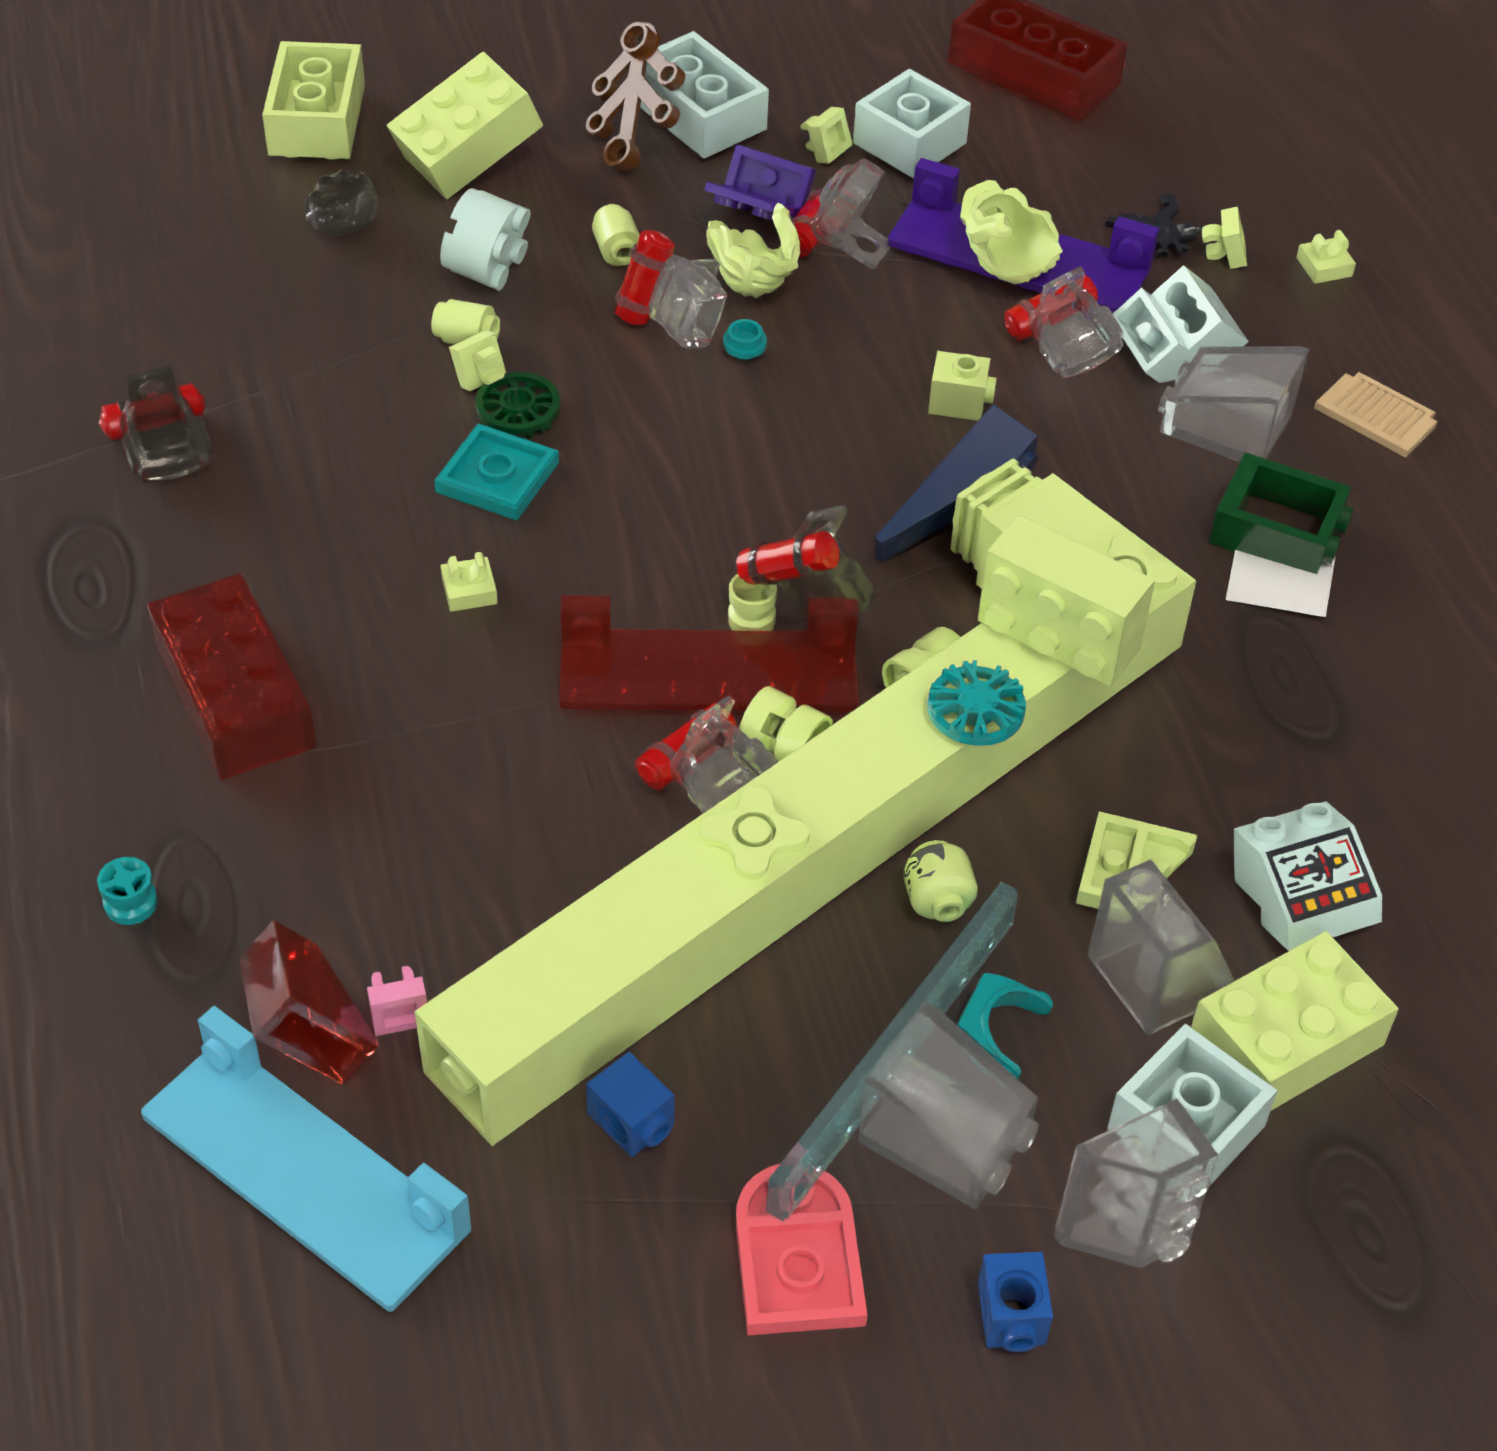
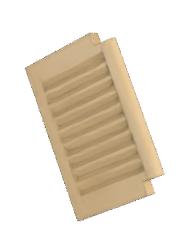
(1378, 412)

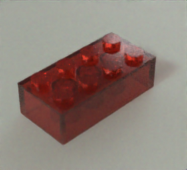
(1038, 54)
(232, 676)

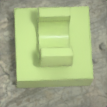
(828, 134)
(1229, 238)
(1326, 258)
(478, 360)
(468, 583)

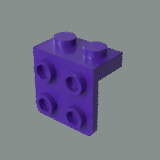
(763, 182)

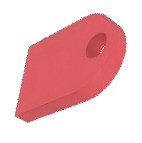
(801, 1268)

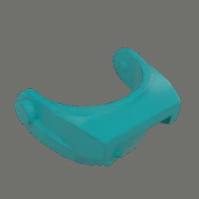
(993, 992)

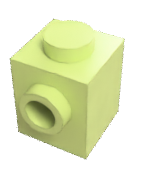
(961, 386)

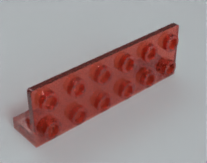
(704, 666)

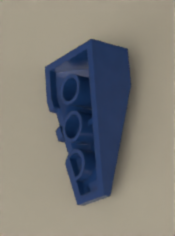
(932, 506)

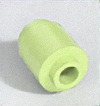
(615, 234)
(462, 319)

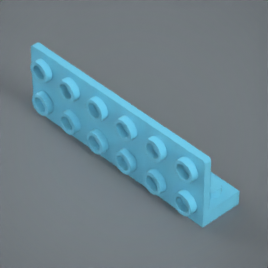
(307, 1169)

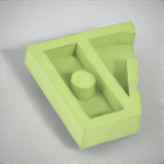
(1124, 843)

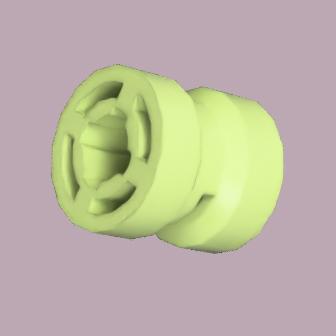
(751, 606)

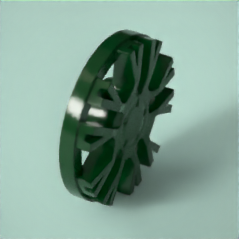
(518, 404)

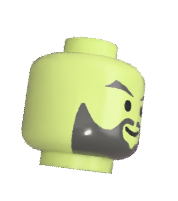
(940, 881)

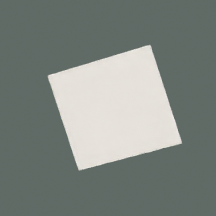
(1278, 585)

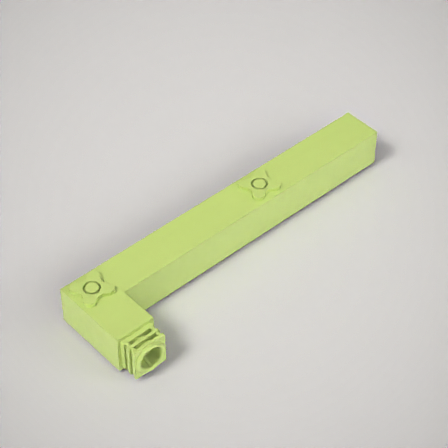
(776, 847)

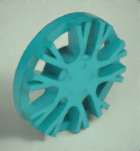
(976, 703)

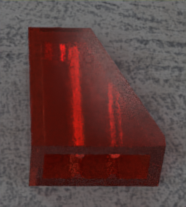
(303, 1005)

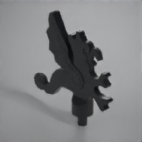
(1168, 233)

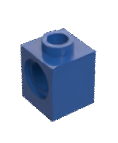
(631, 1105)
(1020, 1279)

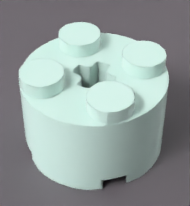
(485, 238)

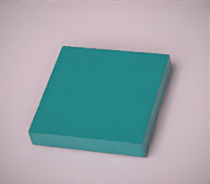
(497, 471)

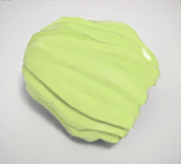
(1008, 234)
(748, 262)

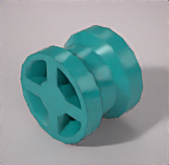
(135, 879)

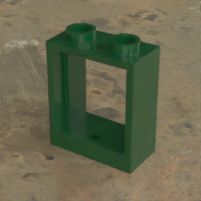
(1274, 541)

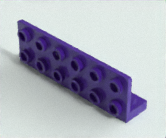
(936, 231)

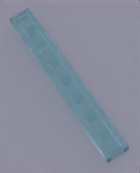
(843, 1112)

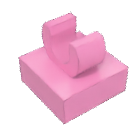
(395, 1003)

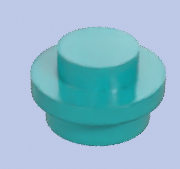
(745, 339)

